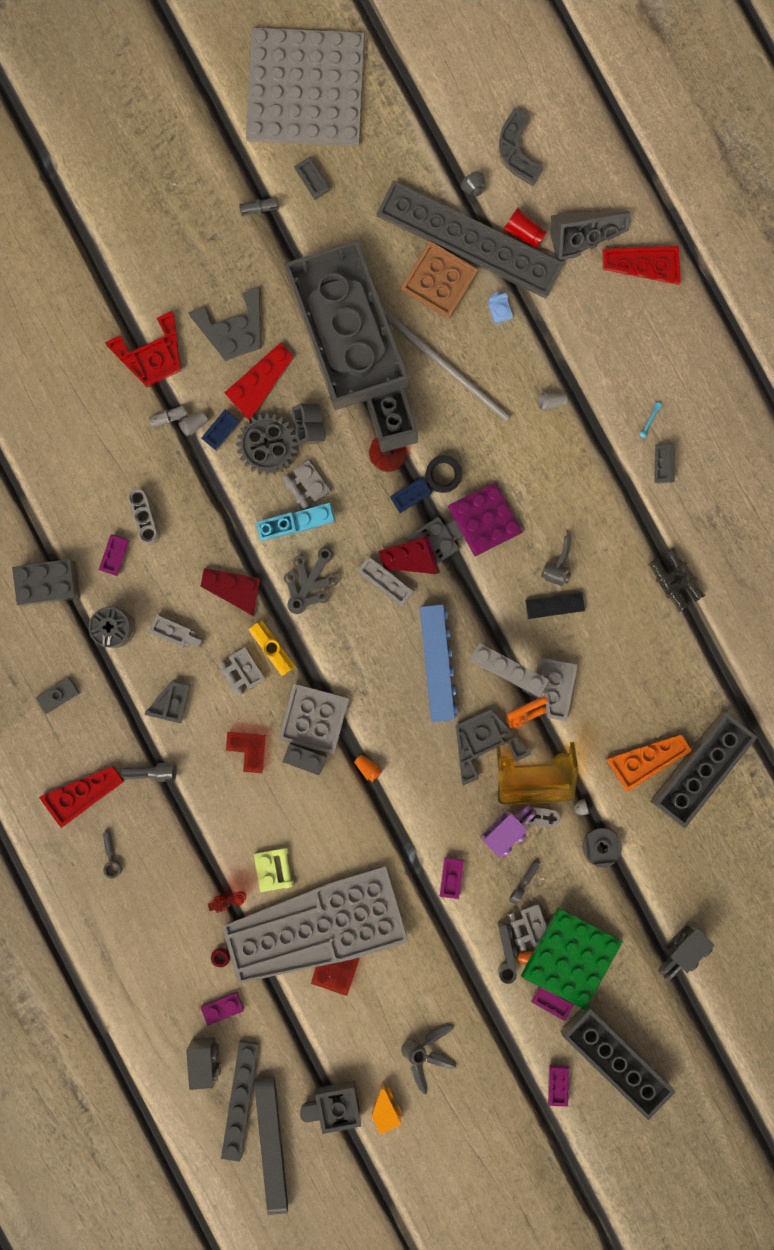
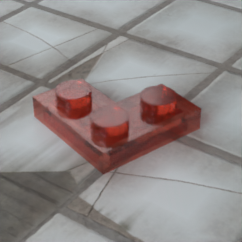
(252, 745)

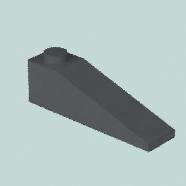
(583, 230)

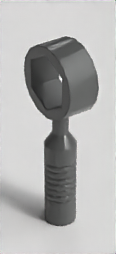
(109, 852)
(519, 891)

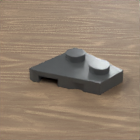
(170, 703)

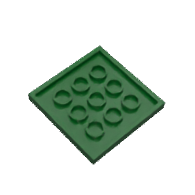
(571, 958)

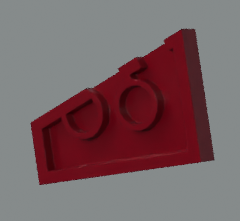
(411, 557)
(233, 588)

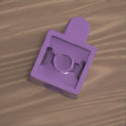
(507, 831)

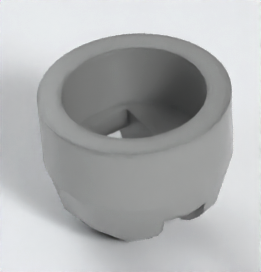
(581, 807)

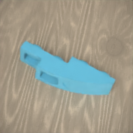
(295, 522)

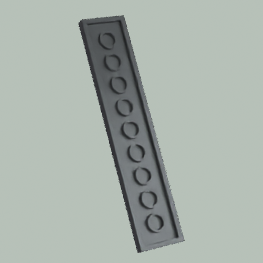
(469, 239)

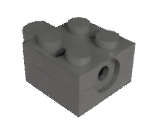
(440, 537)
(685, 951)
(335, 1107)

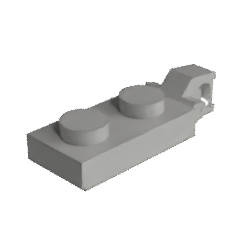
(174, 632)

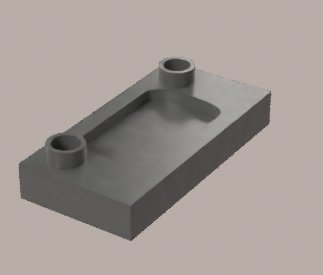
(346, 325)

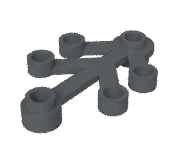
(309, 584)

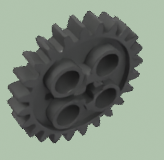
(263, 427)

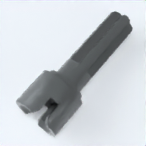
(162, 772)

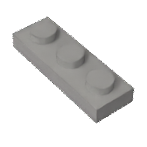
(385, 581)

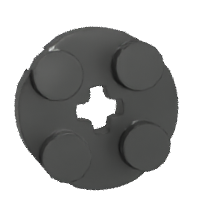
(594, 855)

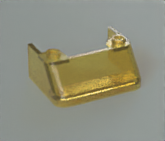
(536, 782)

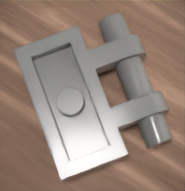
(310, 480)
(247, 669)
(534, 923)

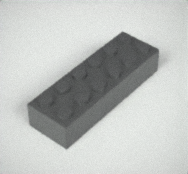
(703, 769)
(617, 1061)

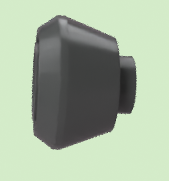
(474, 183)

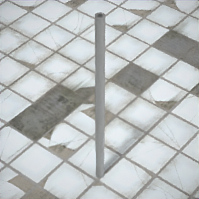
(446, 366)

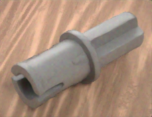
(168, 416)

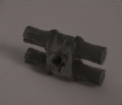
(679, 569)

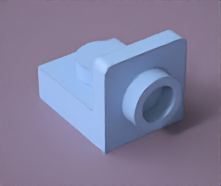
(499, 308)

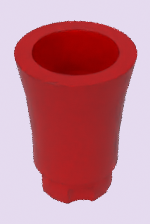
(524, 228)

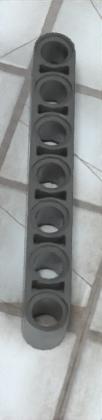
(271, 1146)

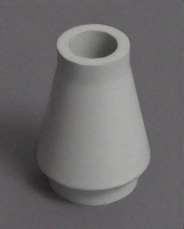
(551, 400)
(192, 423)

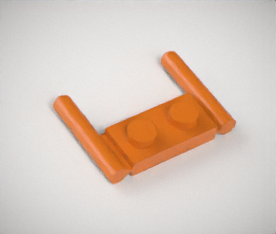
(518, 717)

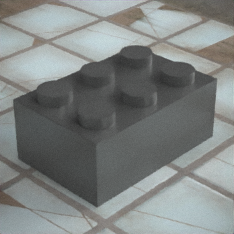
(392, 420)
(45, 582)

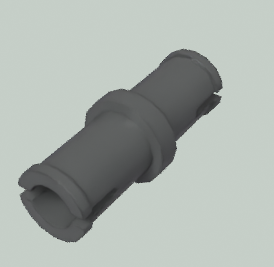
(259, 206)

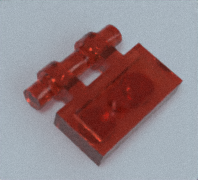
(223, 901)

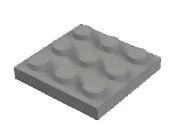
(313, 718)

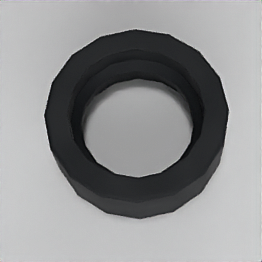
(447, 460)

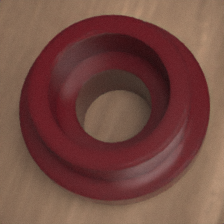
(220, 963)

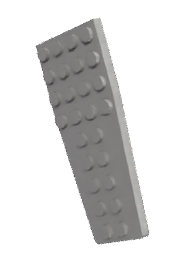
(318, 928)

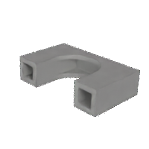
(509, 670)

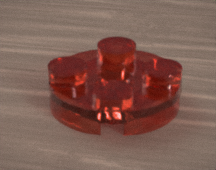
(382, 462)

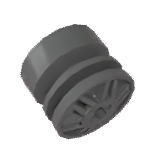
(118, 636)

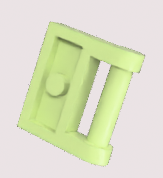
(267, 870)

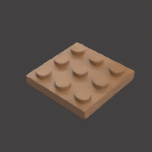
(439, 280)

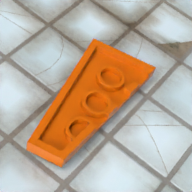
(644, 762)

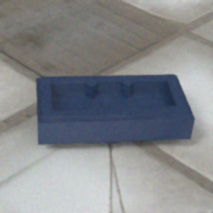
(220, 430)
(411, 495)

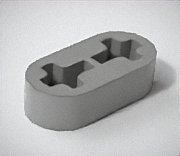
(544, 822)

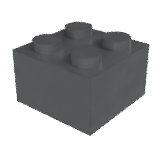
(202, 1063)

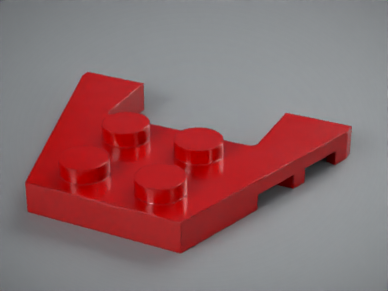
(155, 360)

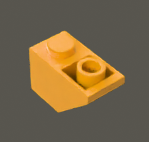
(384, 1112)

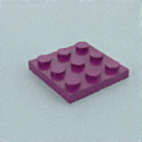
(485, 519)

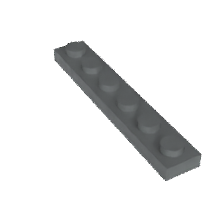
(239, 1100)

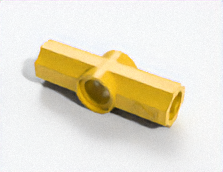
(264, 638)

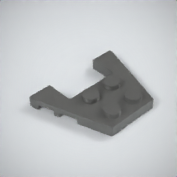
(234, 335)
(480, 736)

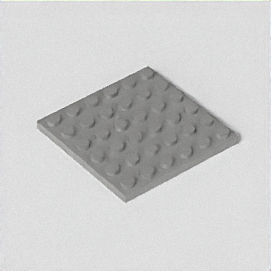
(305, 87)

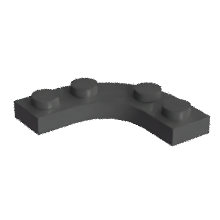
(510, 152)

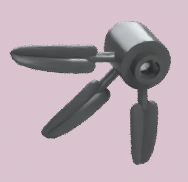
(557, 572)
(416, 1054)

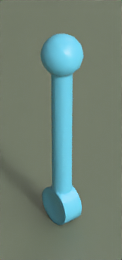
(657, 407)

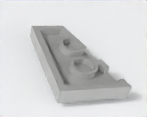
(560, 687)

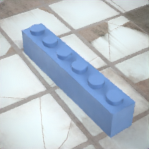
(437, 663)

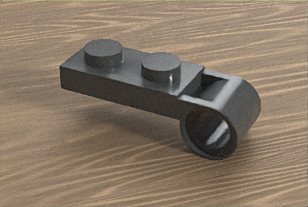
(509, 952)

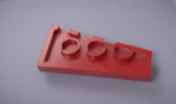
(650, 263)
(259, 381)
(77, 797)

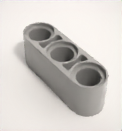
(138, 509)

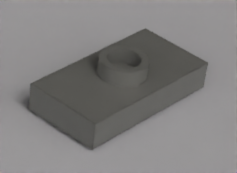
(312, 178)
(664, 463)
(57, 695)

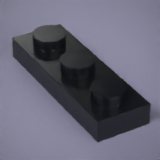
(554, 605)

